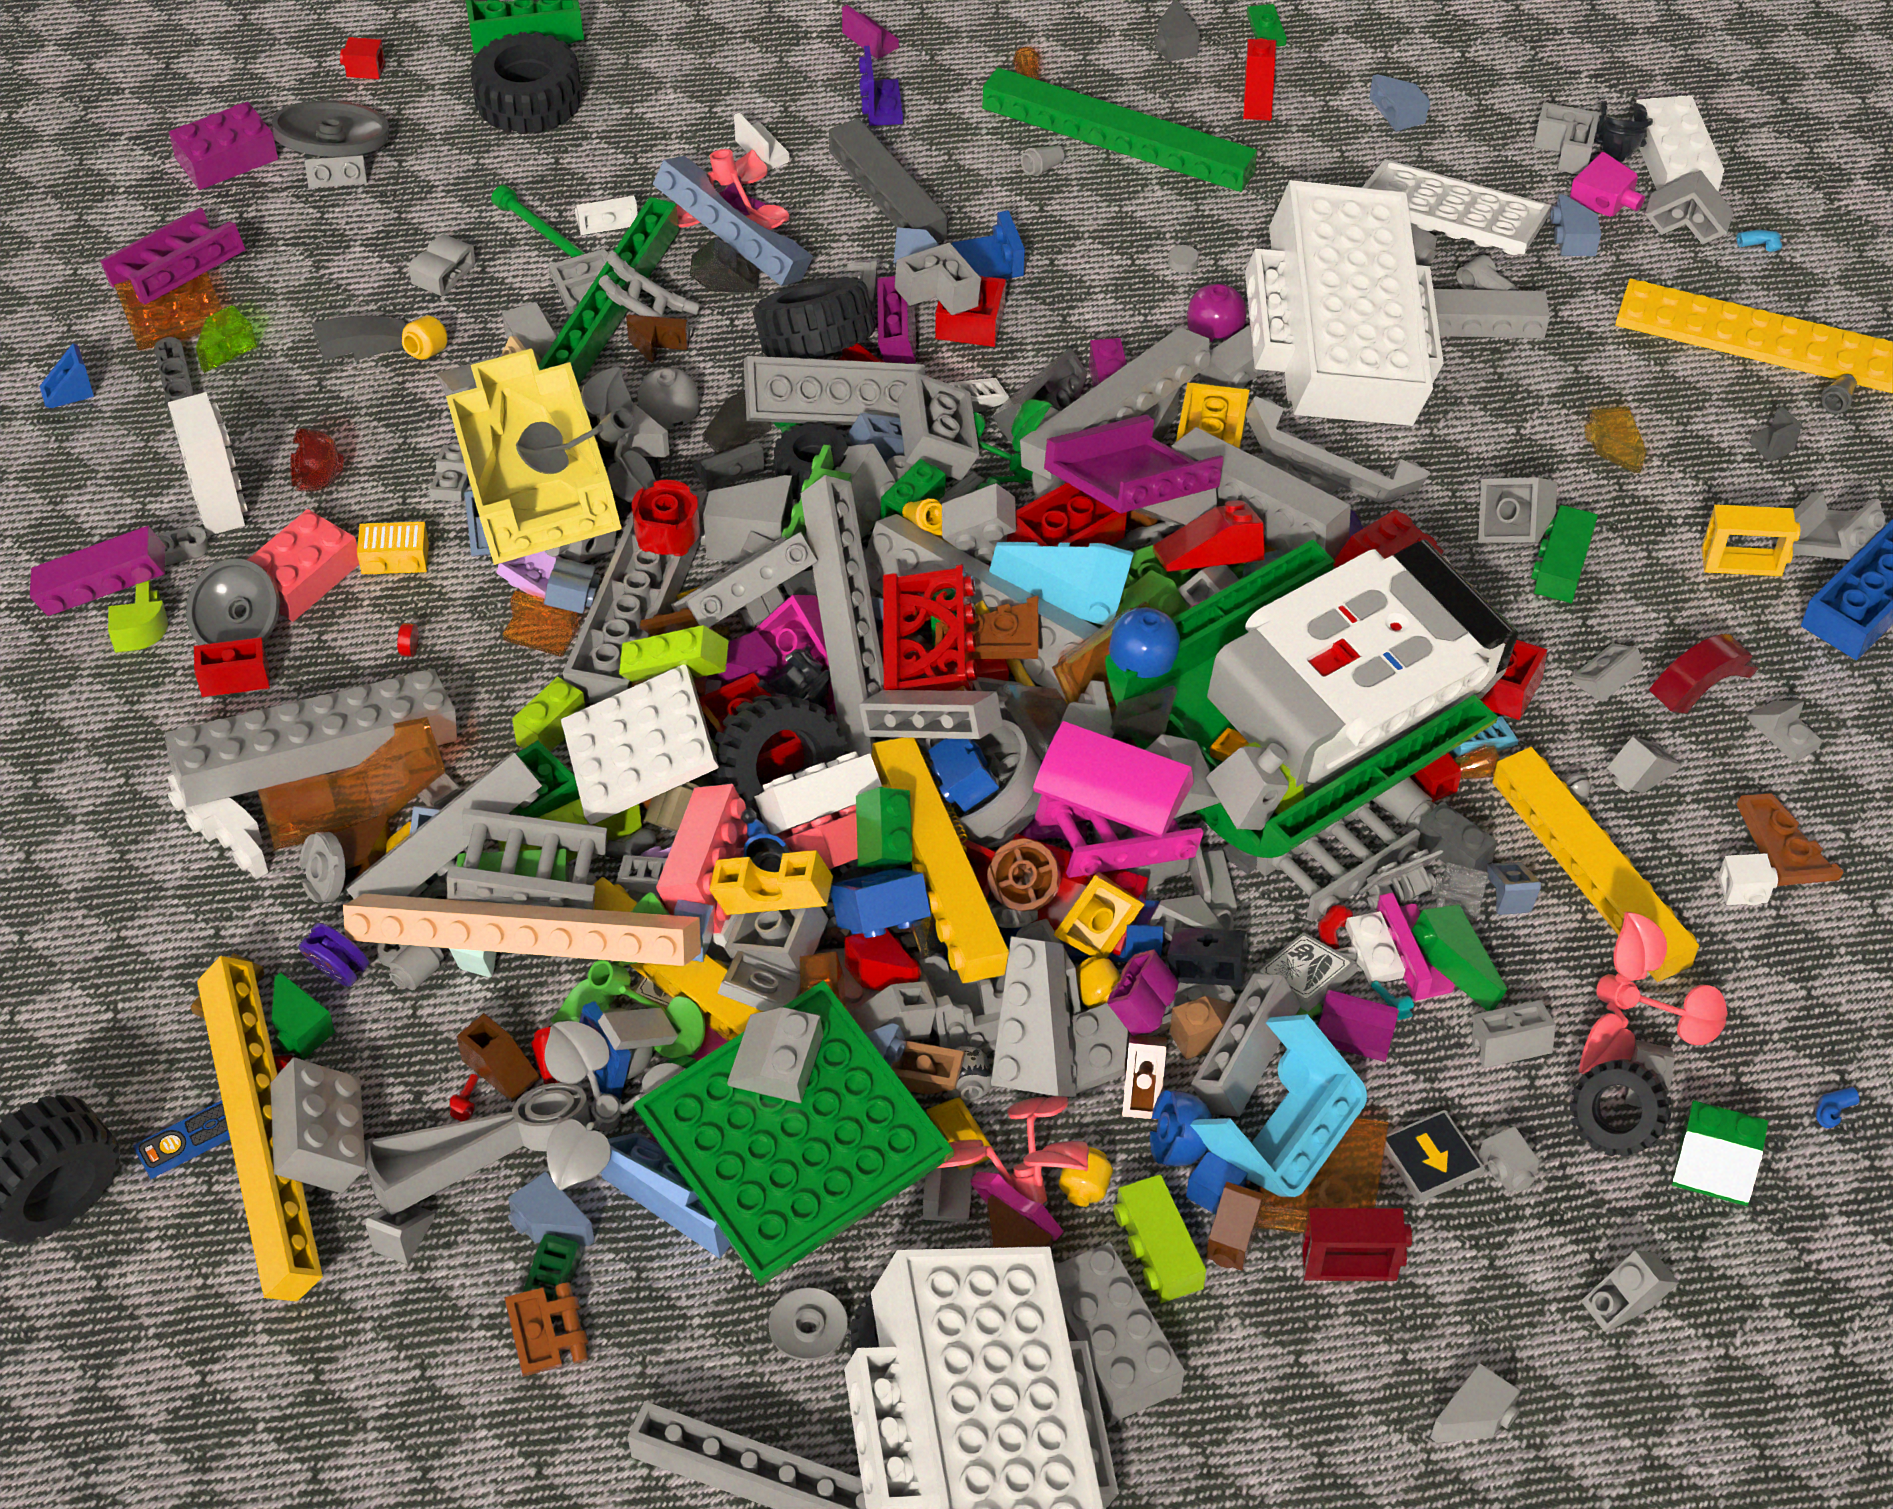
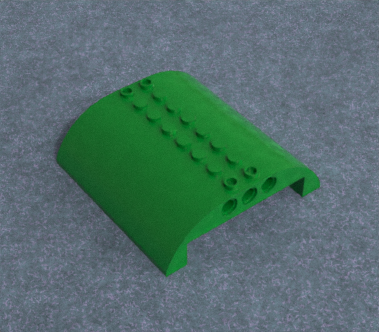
(1194, 717)

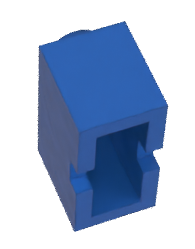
(961, 770)

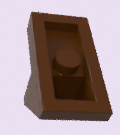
(650, 333)

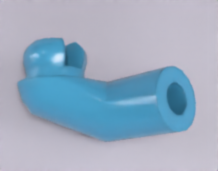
(1756, 237)

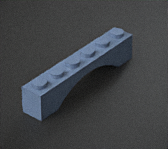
(767, 250)

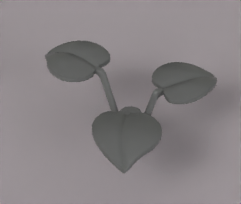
(605, 396)

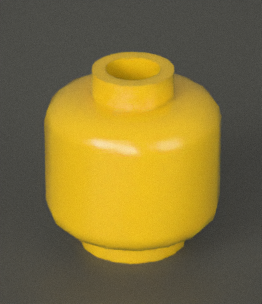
(424, 337)
(1096, 981)
(1087, 1186)

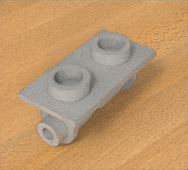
(335, 171)

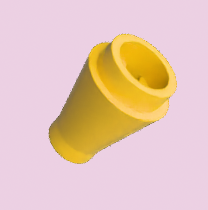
(924, 514)

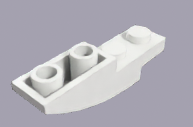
(229, 824)

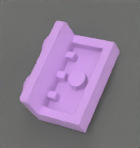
(529, 572)

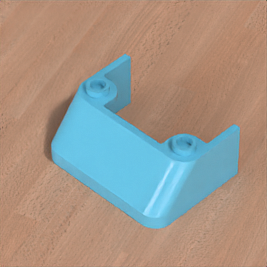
(1308, 1122)

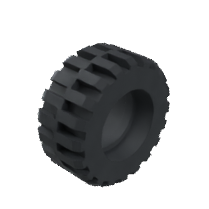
(526, 82)
(814, 318)
(759, 721)
(52, 1166)

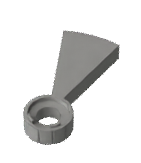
(427, 1160)

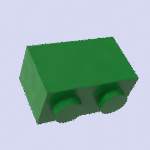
(883, 828)

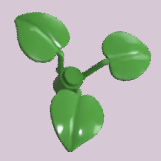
(613, 979)

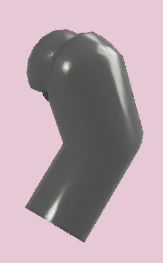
(634, 846)

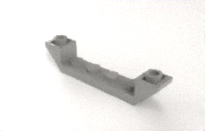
(1264, 417)

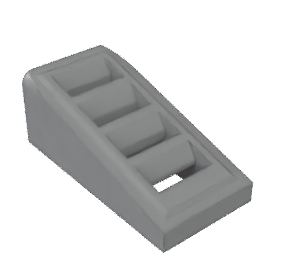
(643, 864)

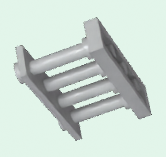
(748, 580)
(1346, 882)
(477, 885)

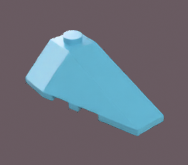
(1075, 579)

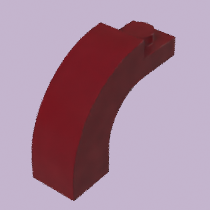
(1700, 669)

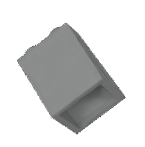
(736, 510)

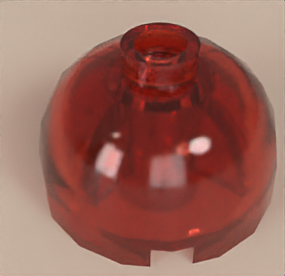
(314, 461)

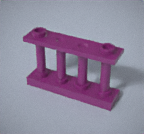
(172, 255)

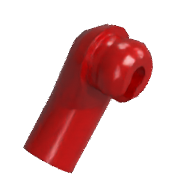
(1330, 922)

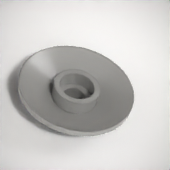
(808, 1309)

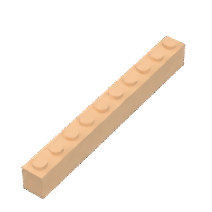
(523, 929)

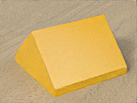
(1099, 917)

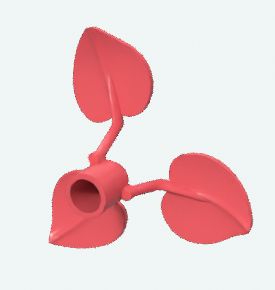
(750, 170)
(1638, 950)
(1027, 1176)

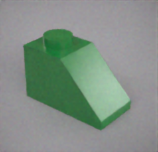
(298, 1019)

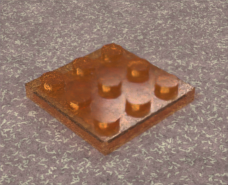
(174, 314)

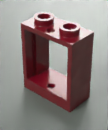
(1355, 1244)

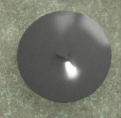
(330, 128)

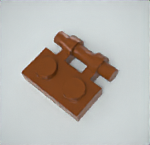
(534, 1332)

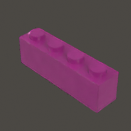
(97, 571)

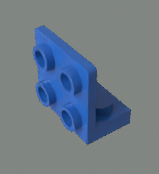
(997, 254)

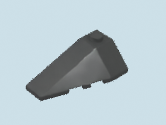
(1057, 384)

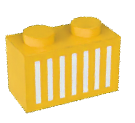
(393, 547)

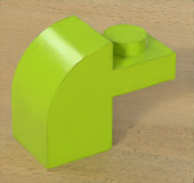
(140, 623)

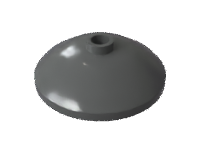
(222, 594)

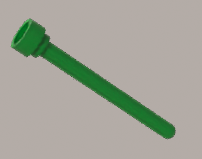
(506, 199)

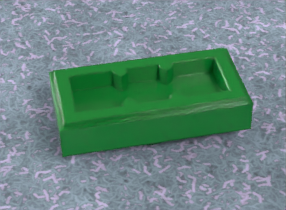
(1266, 23)

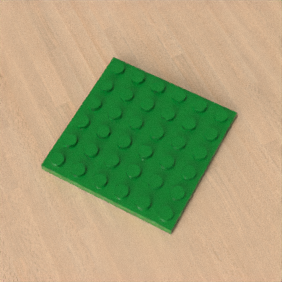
(789, 1171)

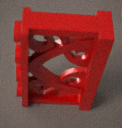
(900, 603)

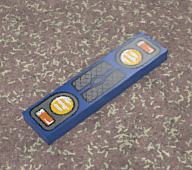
(183, 1140)

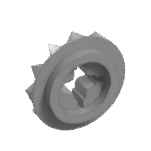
(1009, 917)

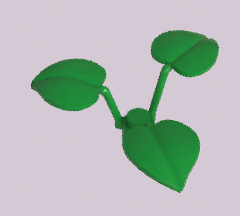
(1026, 421)

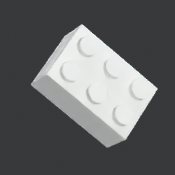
(816, 792)

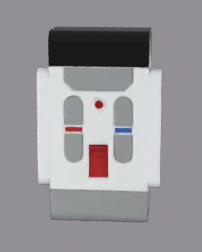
(1360, 660)

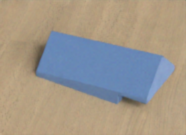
(651, 1179)

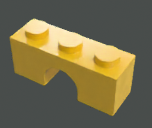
(745, 888)

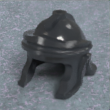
(1622, 137)
(800, 678)

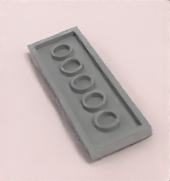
(822, 389)

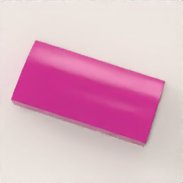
(1113, 779)

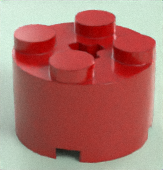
(666, 518)

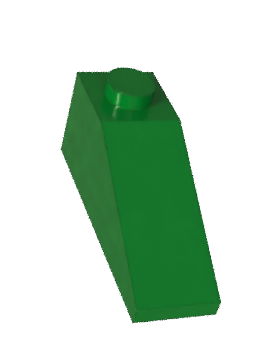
(1458, 954)

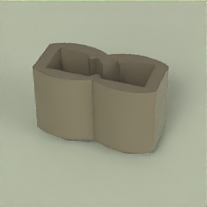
(669, 807)

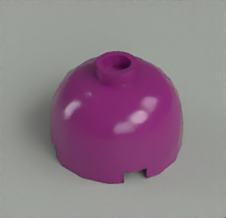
(1216, 312)

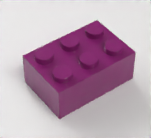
(223, 145)

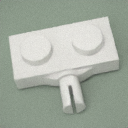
(1373, 948)

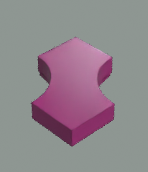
(993, 1183)

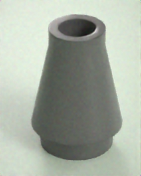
(1839, 395)

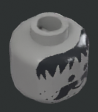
(974, 1075)

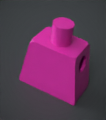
(1606, 186)

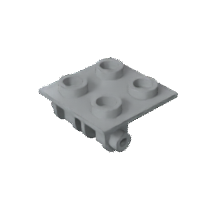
(1403, 880)

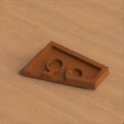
(1004, 633)
(1787, 848)

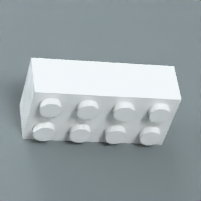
(1678, 142)
(208, 463)

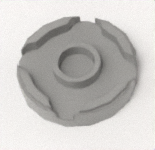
(324, 867)

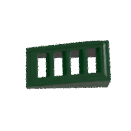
(557, 1255)

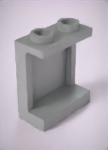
(1833, 531)

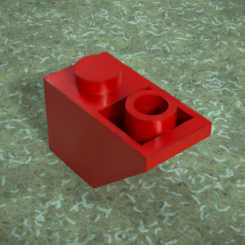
(879, 961)

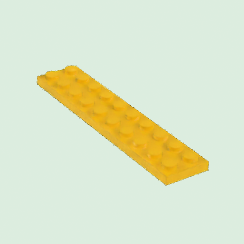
(1757, 334)

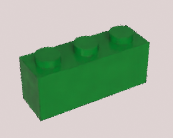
(1564, 553)

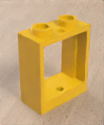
(1749, 521)

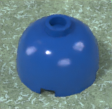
(1145, 642)
(1175, 1139)

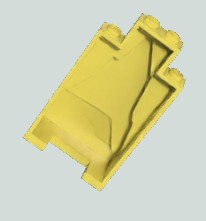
(516, 504)

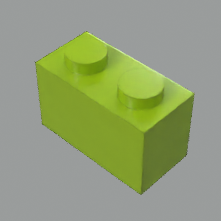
(543, 715)

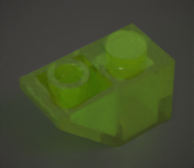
(224, 338)

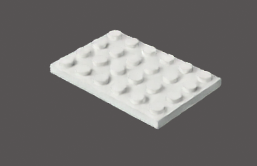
(1463, 207)

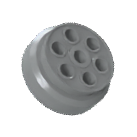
(1015, 802)

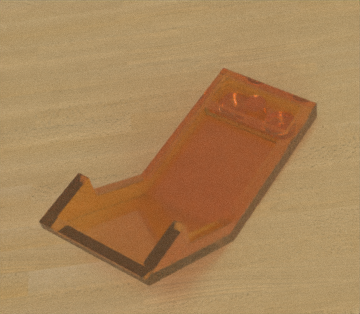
(351, 796)

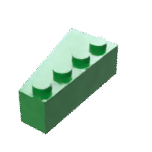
(498, 18)

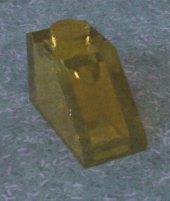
(1616, 437)

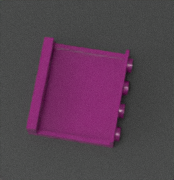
(1127, 466)

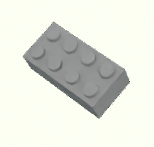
(1125, 1344)

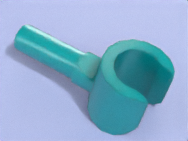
(1404, 1003)

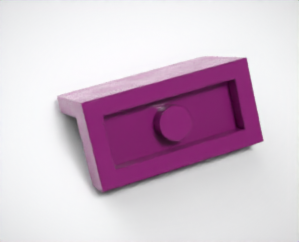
(867, 32)
(1358, 1025)

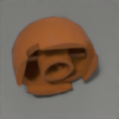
(1024, 875)

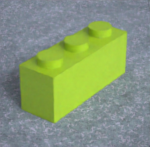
(696, 647)
(1159, 1239)

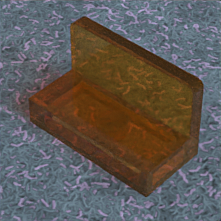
(540, 625)

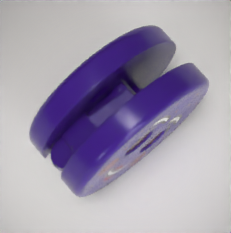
(333, 954)

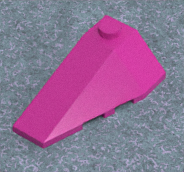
(792, 628)

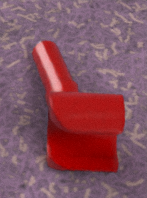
(460, 1105)

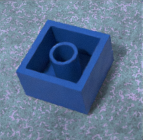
(880, 901)

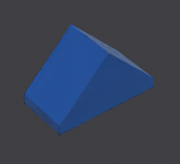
(67, 380)

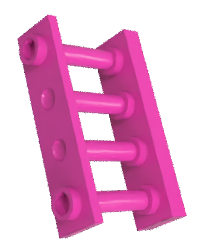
(1114, 853)

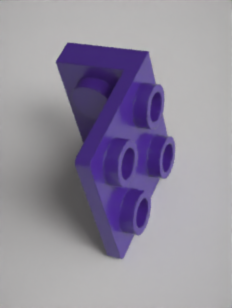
(882, 96)

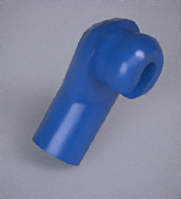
(1830, 1106)

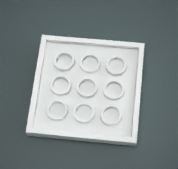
(638, 744)

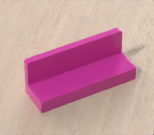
(1420, 976)

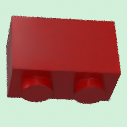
(231, 667)

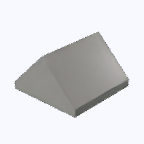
(1188, 753)

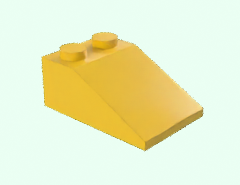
(1215, 411)

